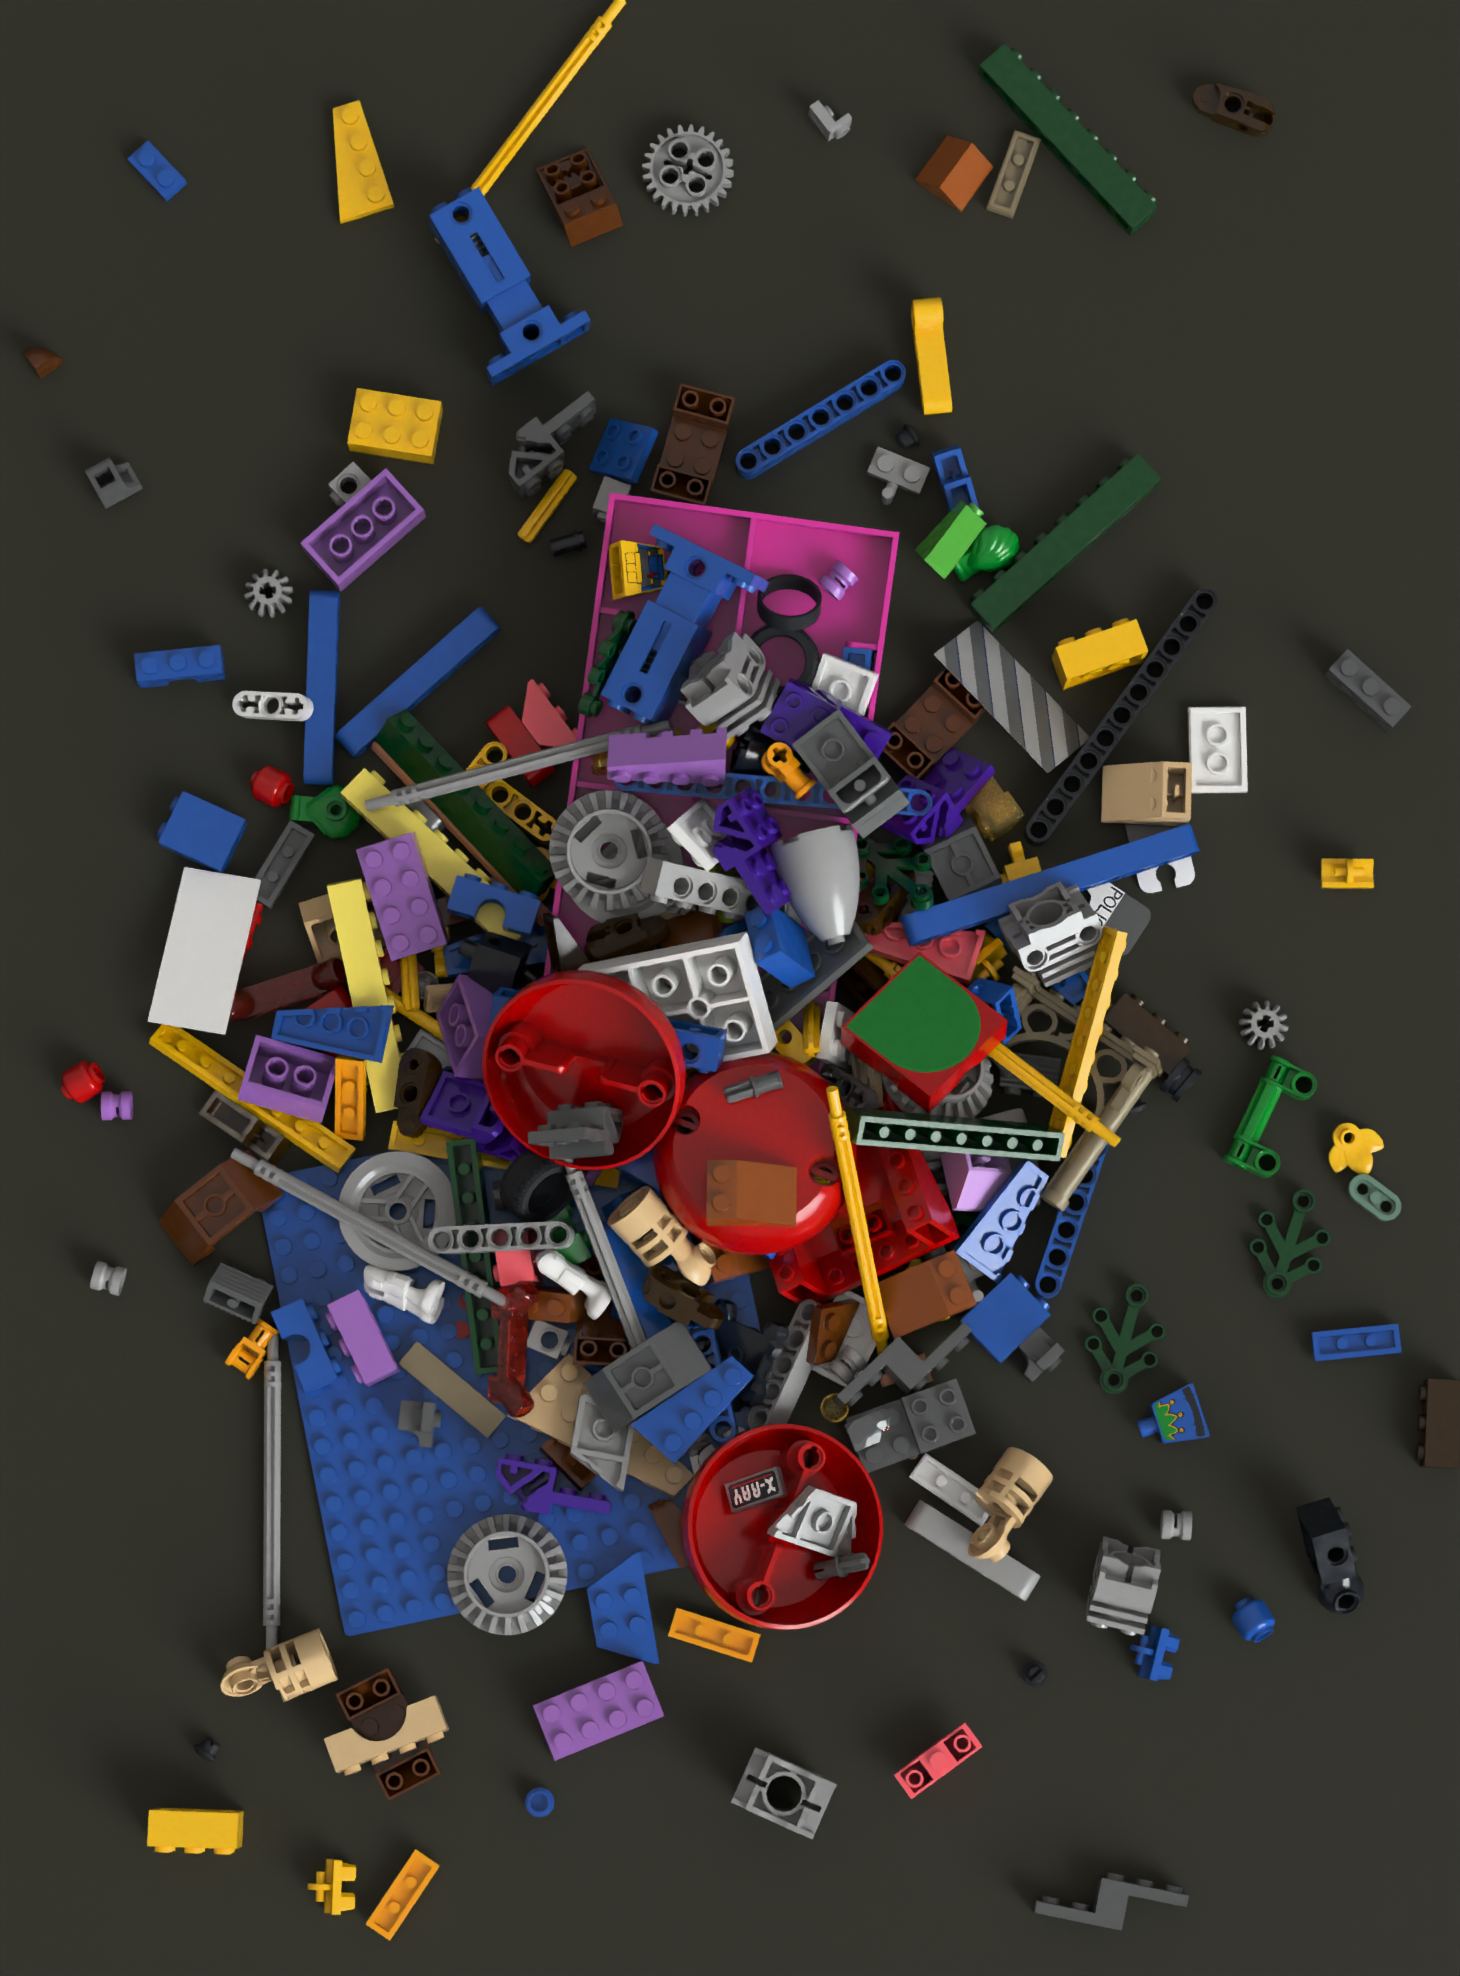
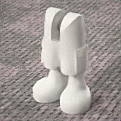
(573, 1279)
(398, 1291)

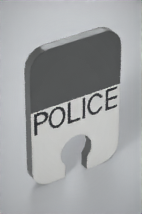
(1147, 880)
(1119, 912)

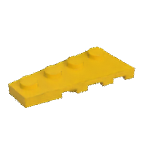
(359, 171)

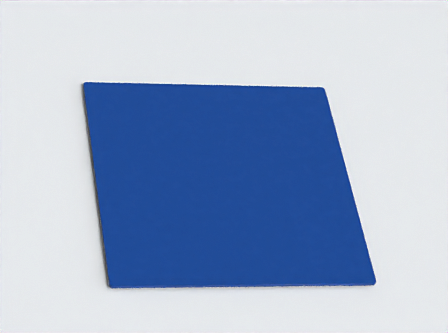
(402, 1507)

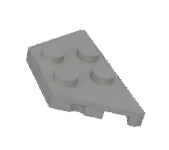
(598, 1446)
(818, 1522)

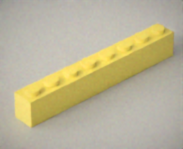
(440, 860)
(366, 978)

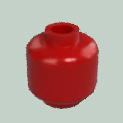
(272, 786)
(82, 1081)

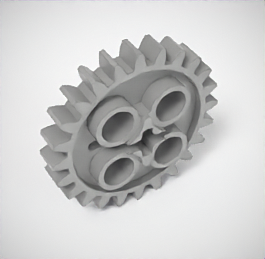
(697, 147)

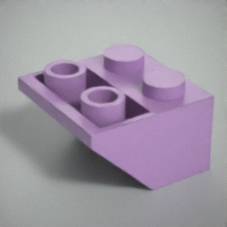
(973, 1179)

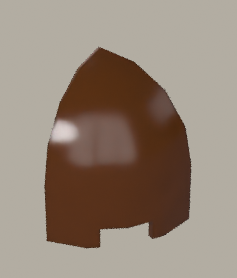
(42, 360)

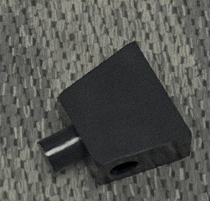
(496, 961)

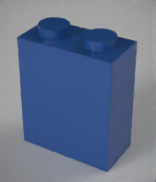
(201, 832)
(780, 946)
(1006, 1317)

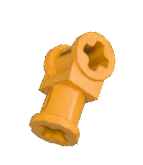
(786, 769)
(252, 1350)

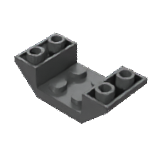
(962, 861)
(647, 1375)

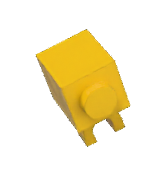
(1019, 866)

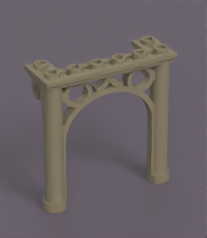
(1133, 1081)

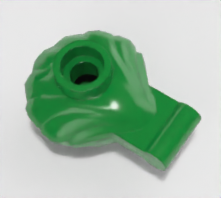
(989, 552)
(320, 810)

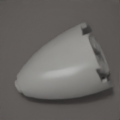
(822, 879)

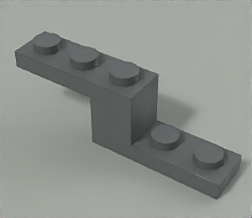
(903, 1366)
(1110, 1901)

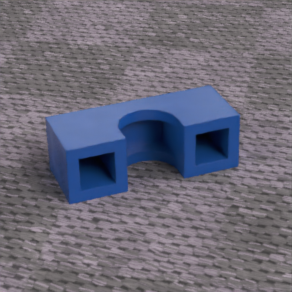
(165, 666)
(470, 895)
(319, 1367)

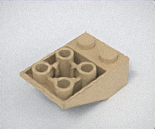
(1147, 793)

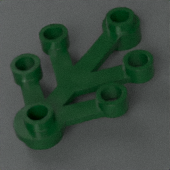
(609, 648)
(920, 895)
(1287, 1248)
(1123, 1344)

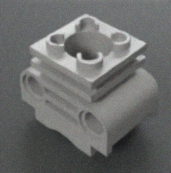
(730, 686)
(1053, 932)
(1123, 1586)
(801, 1817)

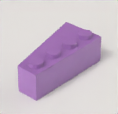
(668, 757)

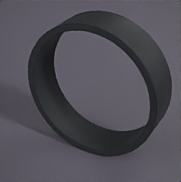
(786, 622)

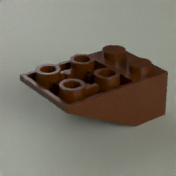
(580, 197)

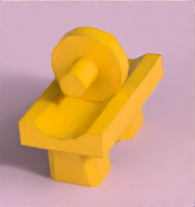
(1347, 873)
(989, 959)
(331, 1883)

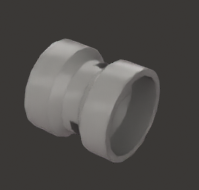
(108, 1278)
(852, 1360)
(1182, 1522)

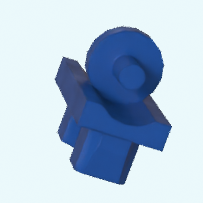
(1151, 1653)

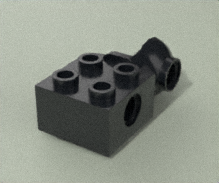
(1331, 1556)

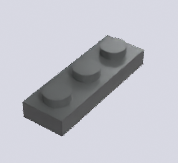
(282, 862)

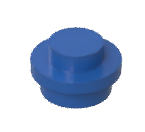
(539, 1802)

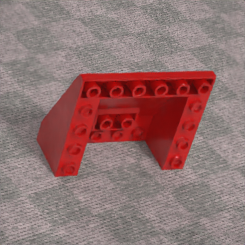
(903, 1220)

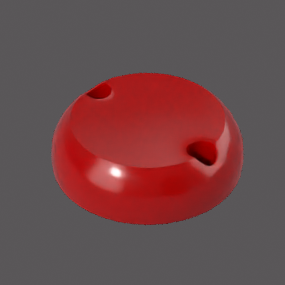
(582, 1042)
(777, 1129)
(738, 1558)

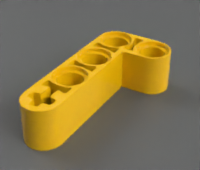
(931, 355)
(515, 799)

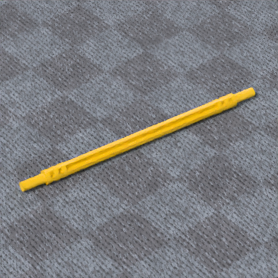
(546, 100)
(1029, 1076)
(857, 1219)

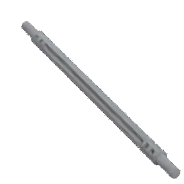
(507, 768)
(369, 1227)
(605, 1256)
(272, 1492)

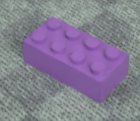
(363, 529)
(402, 895)
(598, 1710)

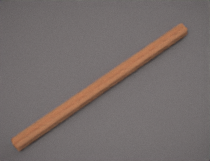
(449, 825)

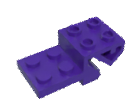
(802, 709)
(951, 787)
(747, 834)
(464, 1109)
(517, 1474)

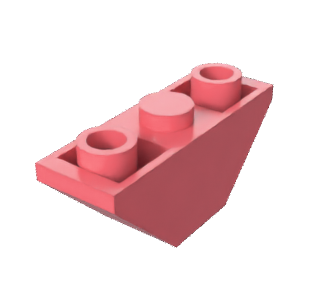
(543, 720)
(937, 1760)

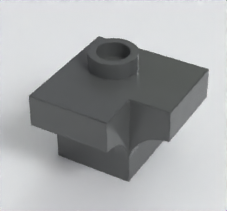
(113, 481)
(1040, 1354)
(421, 1420)

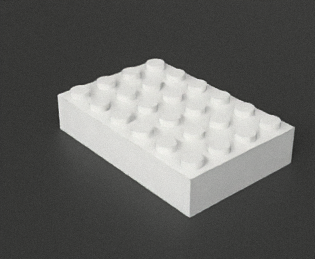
(706, 985)

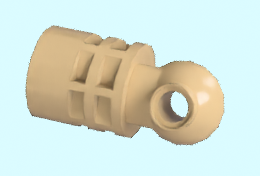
(656, 1233)
(1008, 1498)
(291, 1665)

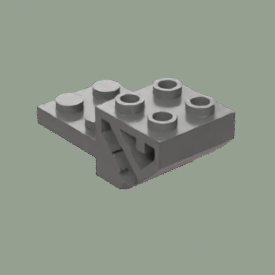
(540, 448)
(850, 773)
(580, 1131)
(919, 1425)

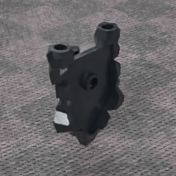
(750, 1348)

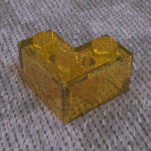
(994, 811)

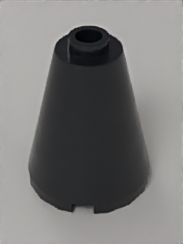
(751, 748)

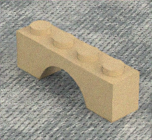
(422, 1722)

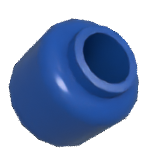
(1253, 1619)

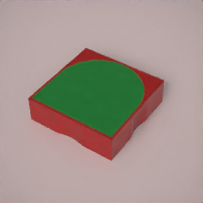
(923, 1031)

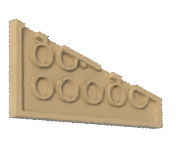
(555, 1415)

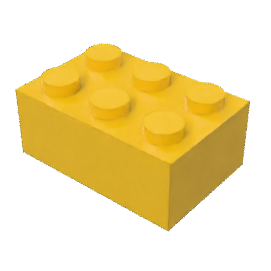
(395, 426)
(1099, 653)
(195, 1830)

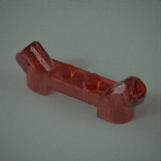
(288, 989)
(509, 1383)

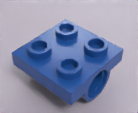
(623, 451)

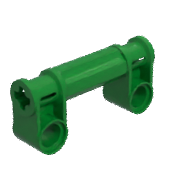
(1259, 1112)

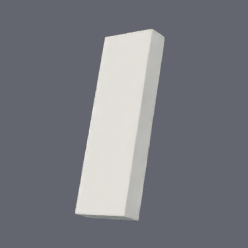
(948, 1487)

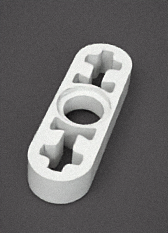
(282, 712)

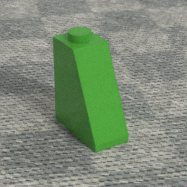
(951, 538)

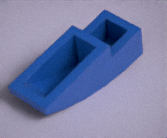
(953, 477)

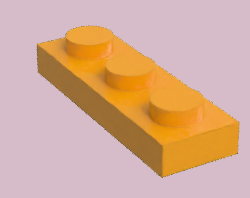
(350, 1097)
(714, 1635)
(402, 1894)

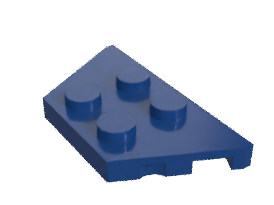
(623, 1611)

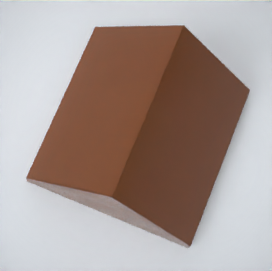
(955, 172)

